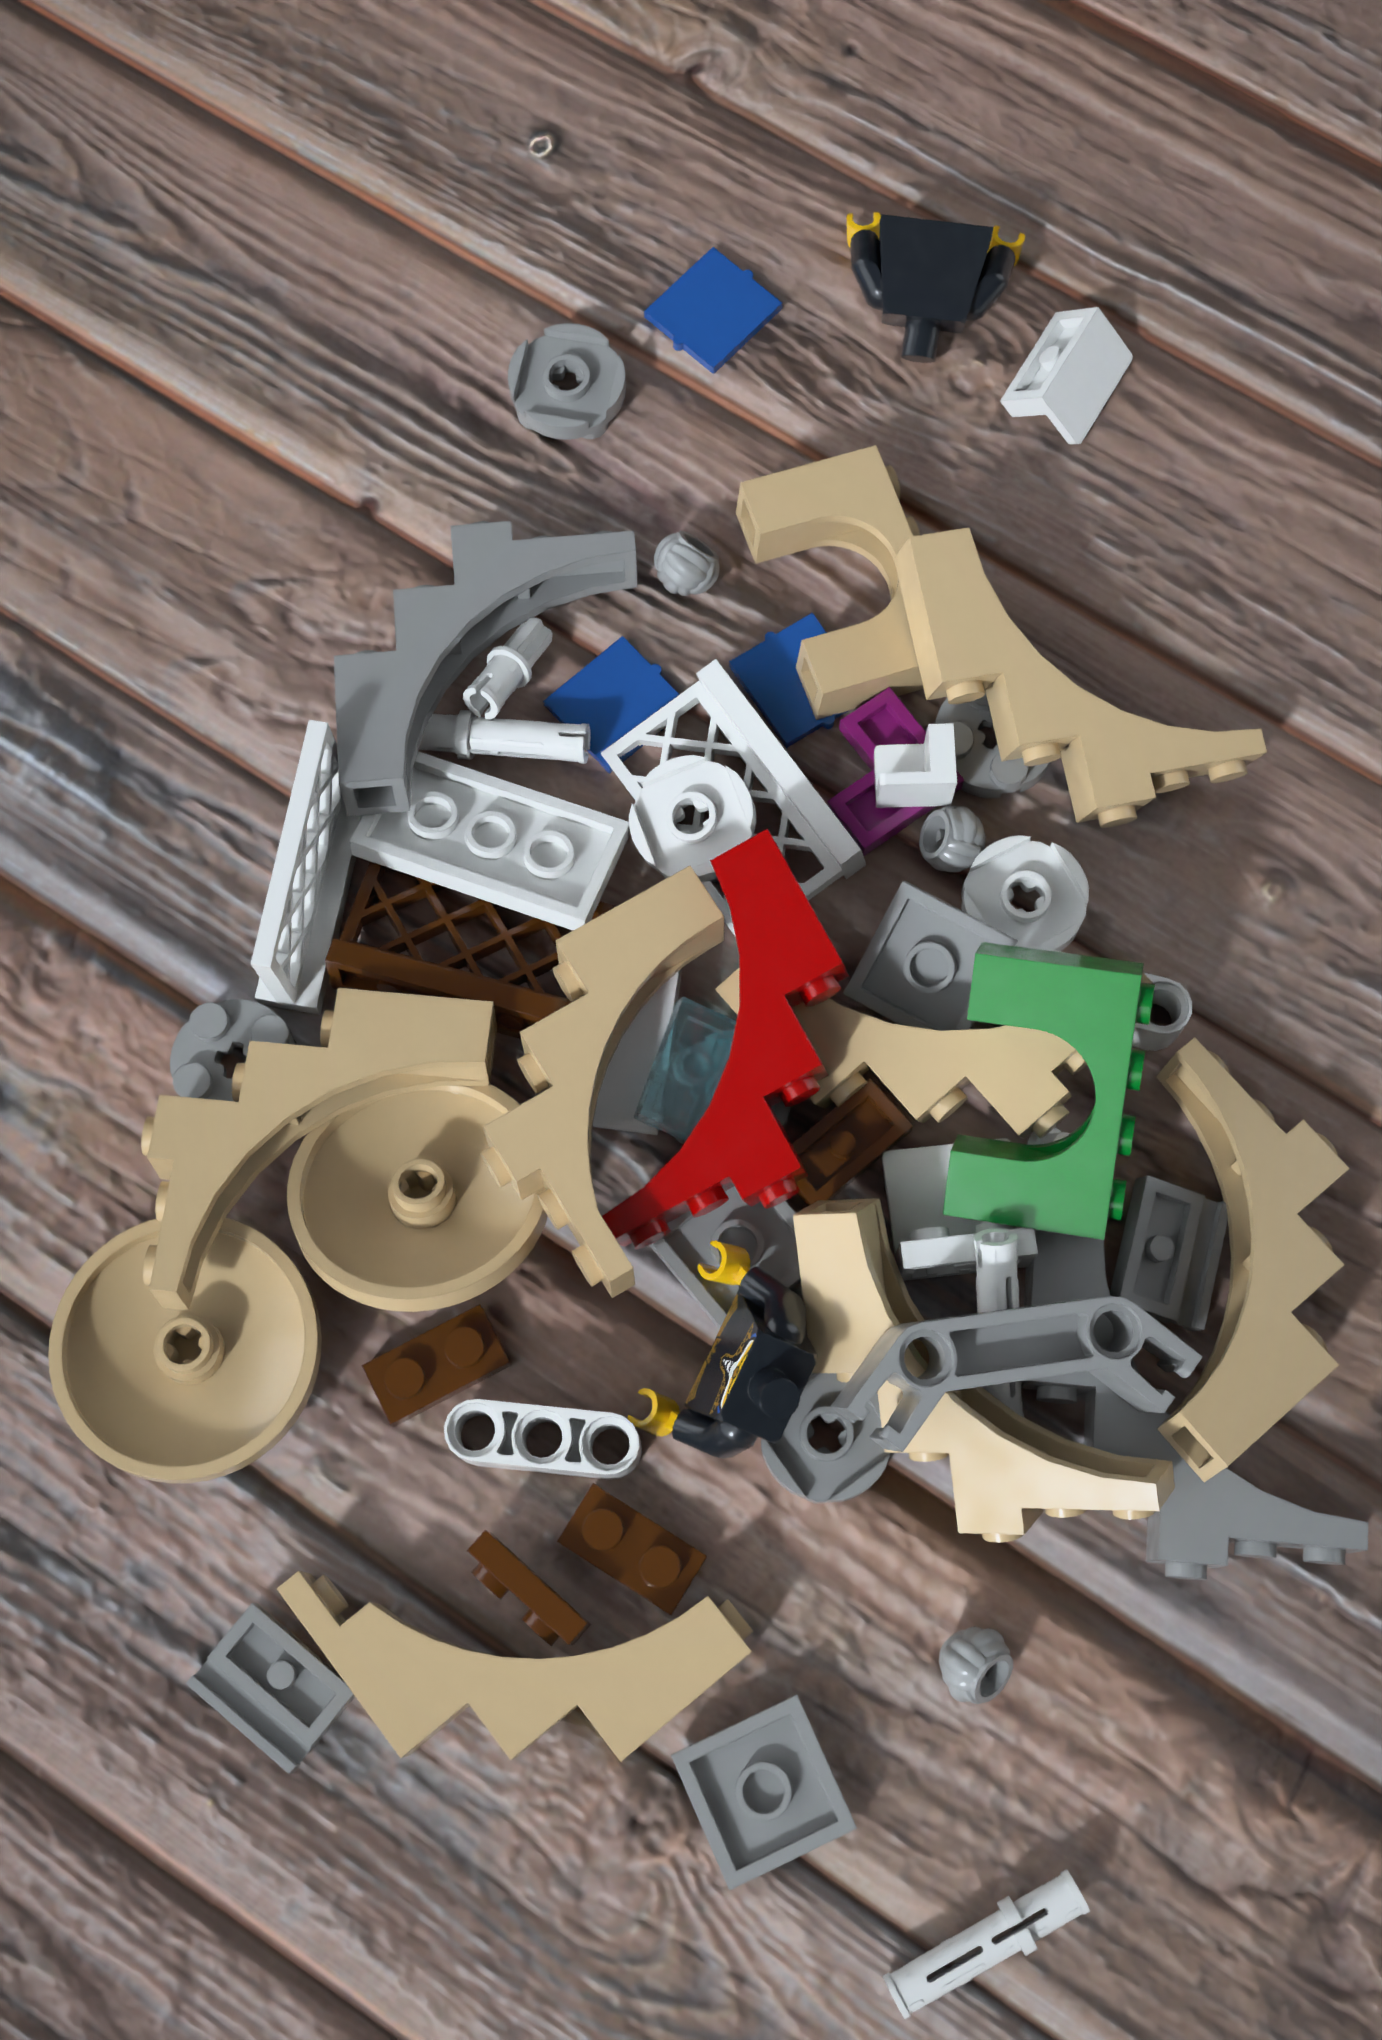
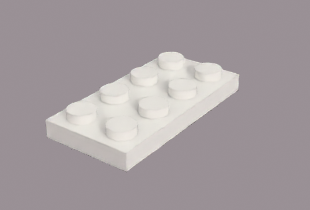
(497, 842)

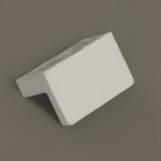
(1070, 372)

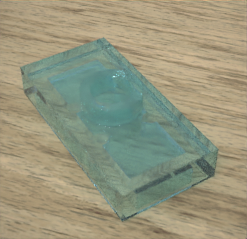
(686, 1068)

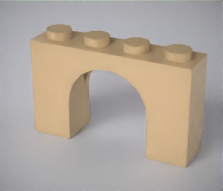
(853, 506)

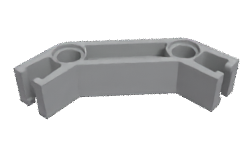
(1013, 1348)

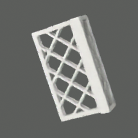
(764, 759)
(306, 883)

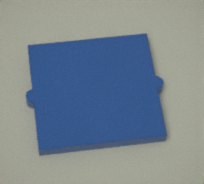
(713, 310)
(774, 684)
(612, 697)

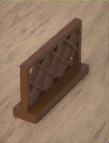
(386, 970)

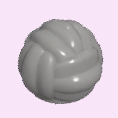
(686, 564)
(952, 838)
(975, 1664)

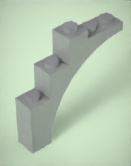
(440, 629)
(1198, 1516)

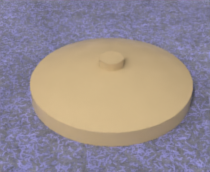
(403, 1205)
(190, 1387)

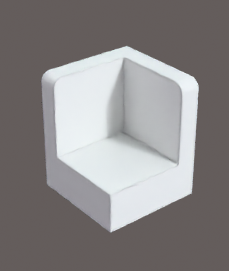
(917, 772)

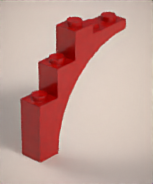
(771, 1059)

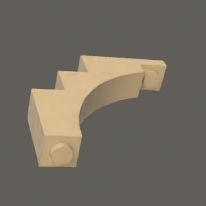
(422, 1683)

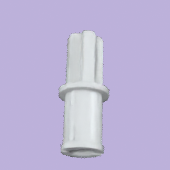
(507, 668)

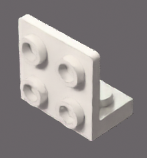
(924, 1238)

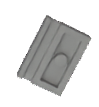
(1170, 1252)
(272, 1687)

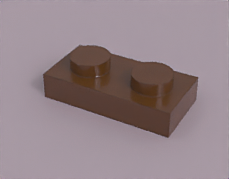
(848, 1142)
(436, 1365)
(632, 1549)
(504, 1571)

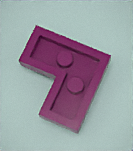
(875, 723)

